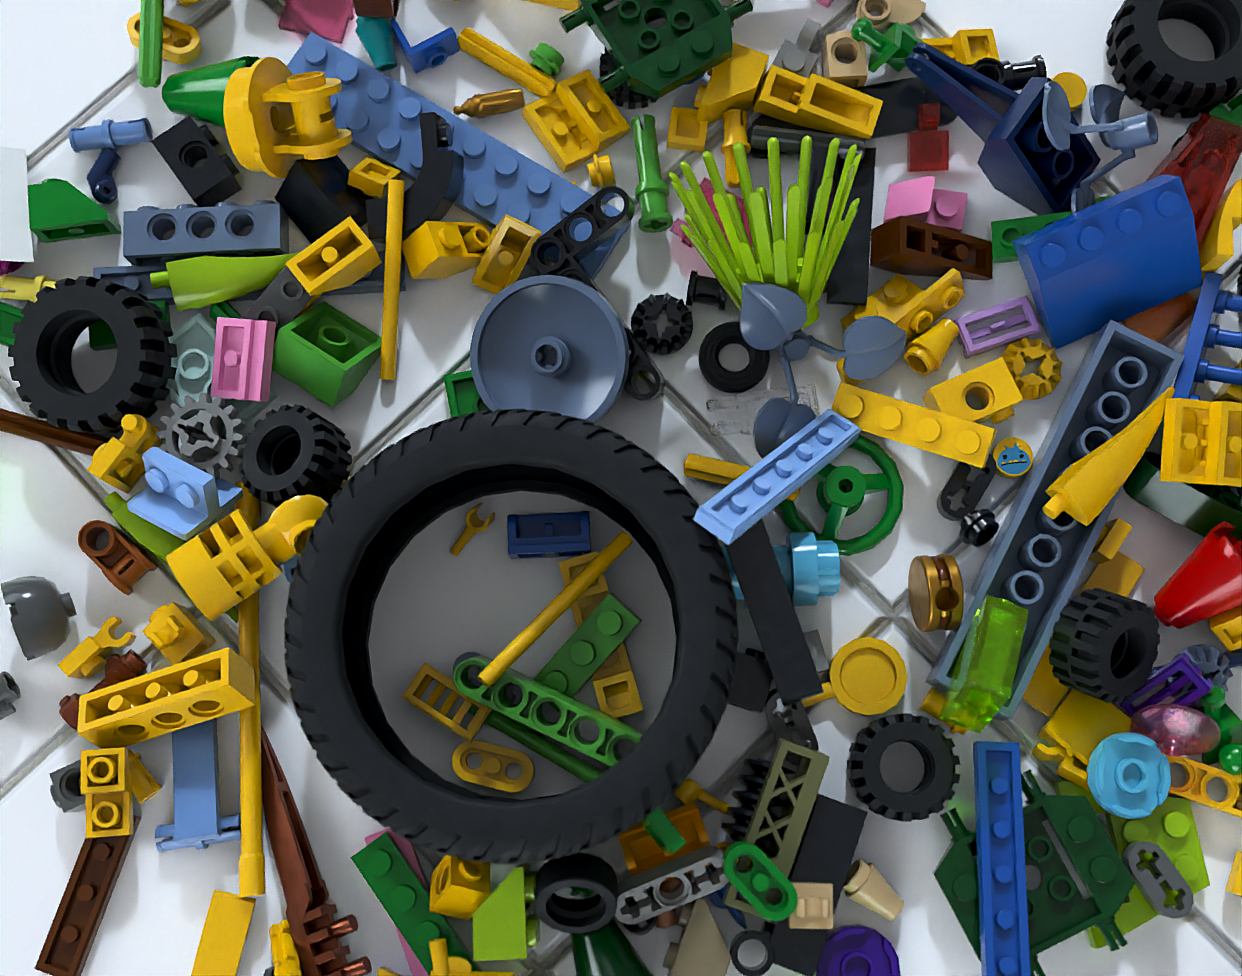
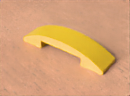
(614, 680)

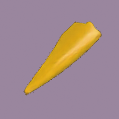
(1094, 479)

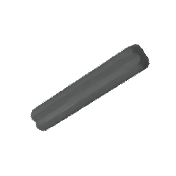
(791, 140)

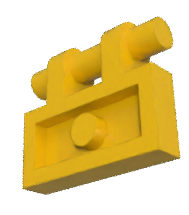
(121, 460)

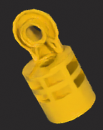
(234, 561)

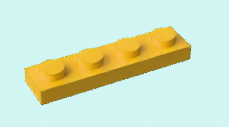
(915, 425)

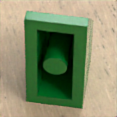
(65, 213)

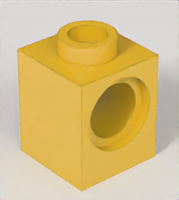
(459, 887)

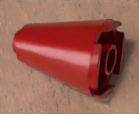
(1205, 582)

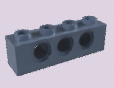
(147, 226)

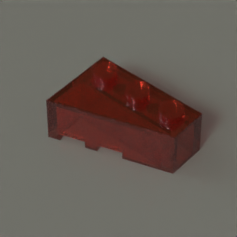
(1205, 164)

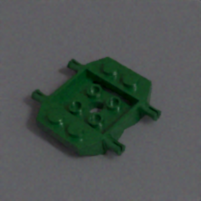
(665, 57)
(1056, 905)

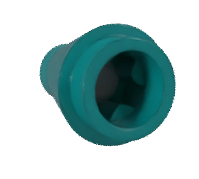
(378, 41)

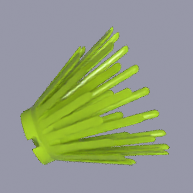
(776, 260)

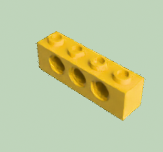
(167, 700)

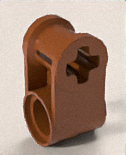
(121, 560)

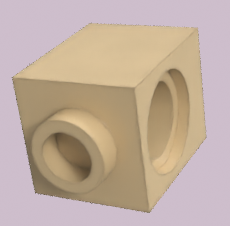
(843, 45)

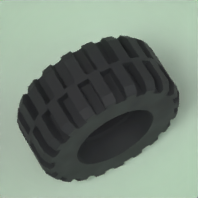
(1165, 78)
(45, 350)

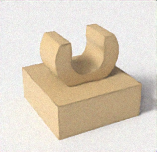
(813, 906)

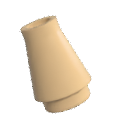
(871, 890)

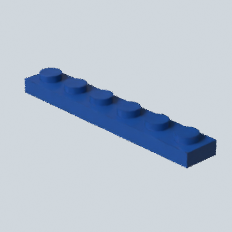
(1001, 859)

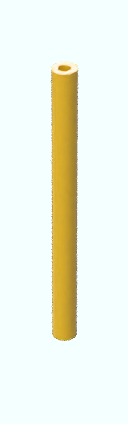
(392, 279)
(554, 609)

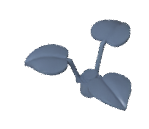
(1114, 133)
(773, 319)

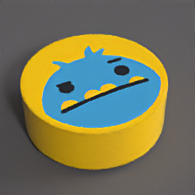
(1012, 457)

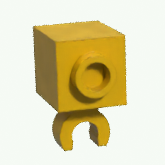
(177, 633)

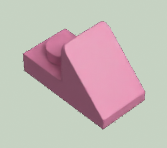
(925, 203)

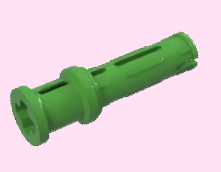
(651, 189)

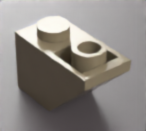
(700, 946)

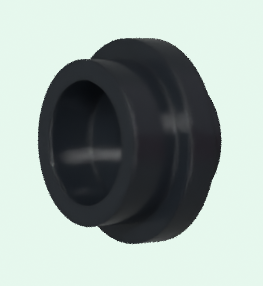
(978, 527)

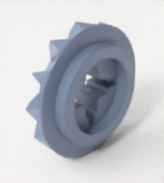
(1210, 661)

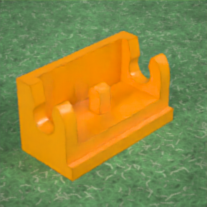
(643, 852)

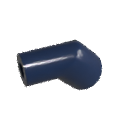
(101, 179)

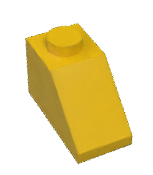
(335, 259)

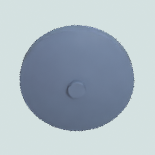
(550, 349)

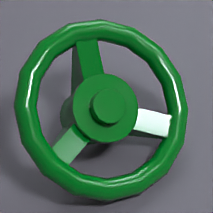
(842, 494)

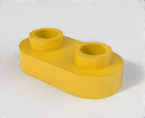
(180, 41)
(493, 766)

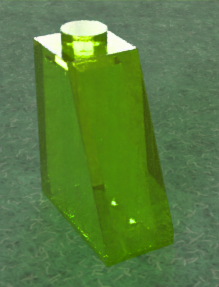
(985, 664)

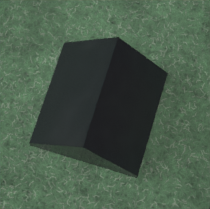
(319, 196)

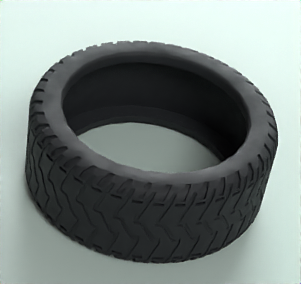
(370, 528)

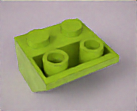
(505, 920)

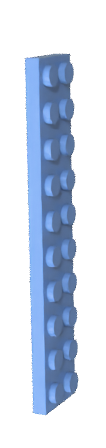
(495, 176)

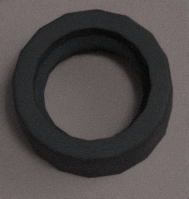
(575, 914)

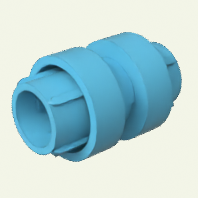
(807, 567)

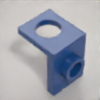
(429, 52)

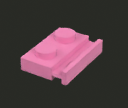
(243, 359)

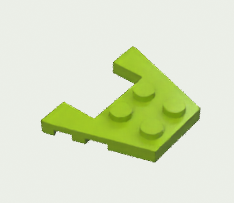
(1170, 828)

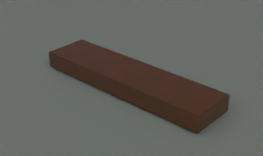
(84, 904)

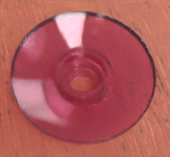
(1177, 729)

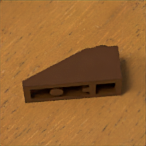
(929, 250)

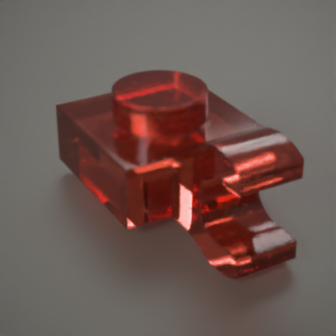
(928, 148)

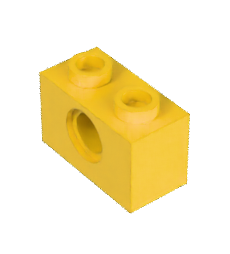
(989, 383)

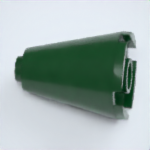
(606, 953)

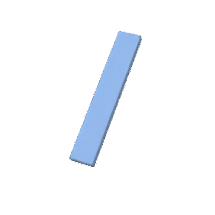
(776, 476)

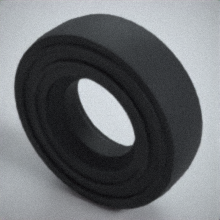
(720, 377)

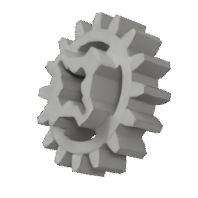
(207, 423)

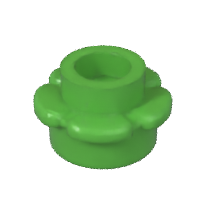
(546, 59)

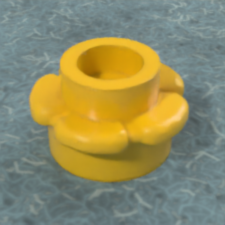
(601, 172)

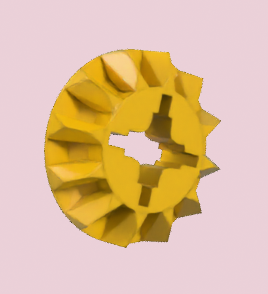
(1031, 386)

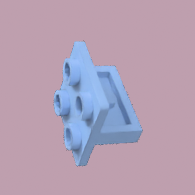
(180, 495)

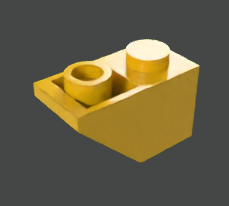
(732, 84)
(445, 248)

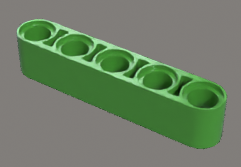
(530, 711)

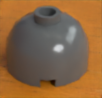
(38, 614)

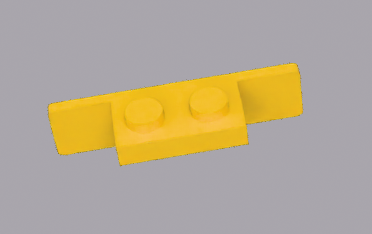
(907, 307)

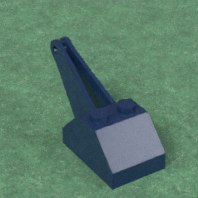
(1016, 147)

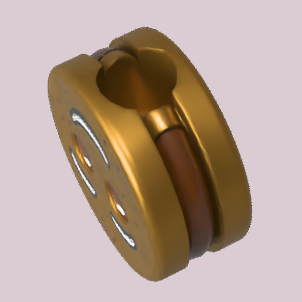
(936, 592)

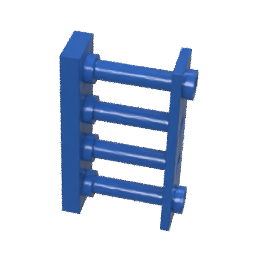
(1206, 335)

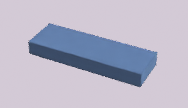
(196, 783)

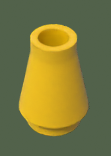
(929, 349)

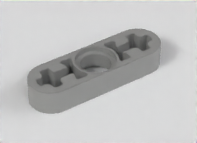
(663, 902)

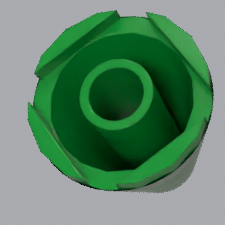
(202, 90)

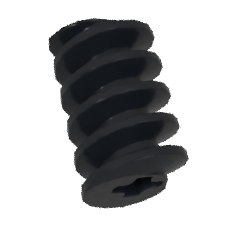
(749, 798)

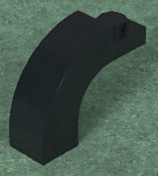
(433, 189)

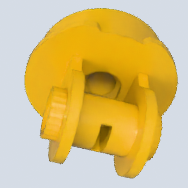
(281, 117)

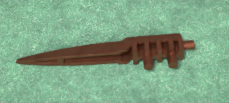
(304, 891)

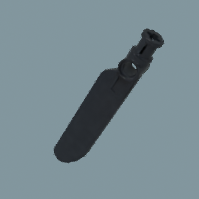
(903, 97)

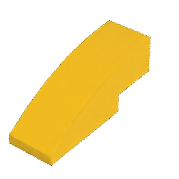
(817, 103)

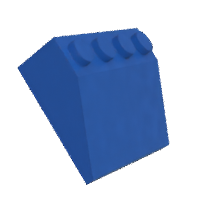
(1112, 259)

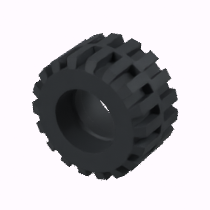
(277, 444)
(1104, 645)
(937, 759)

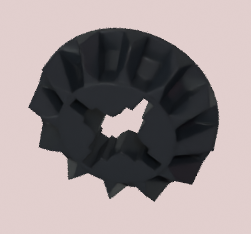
(674, 336)

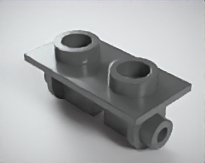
(280, 301)

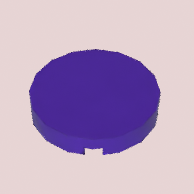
(857, 952)

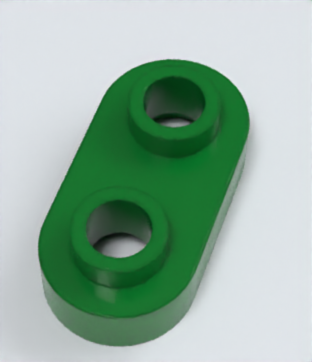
(758, 879)

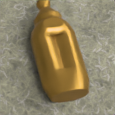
(491, 103)

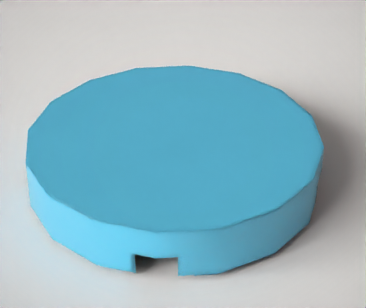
(1128, 775)

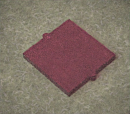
(323, 17)

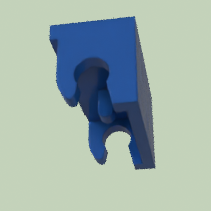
(548, 535)

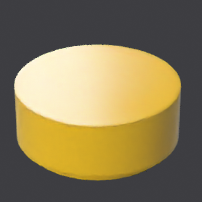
(1074, 88)

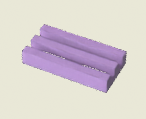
(966, 338)

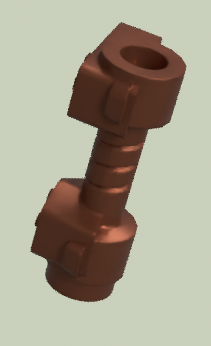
(116, 671)

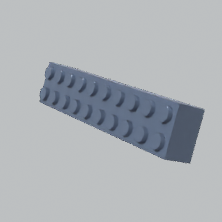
(1040, 557)

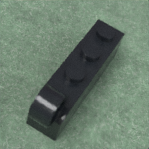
(820, 858)

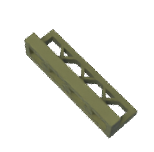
(794, 817)

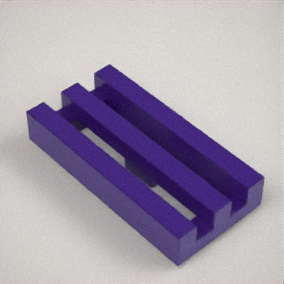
(1191, 673)

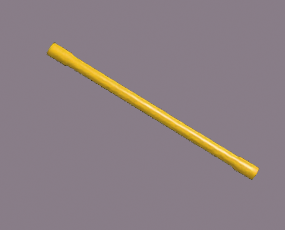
(252, 857)

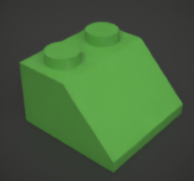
(325, 353)

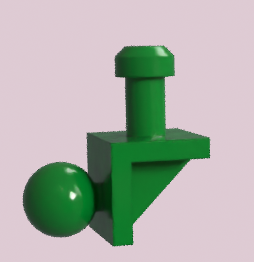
(887, 48)
(1229, 750)

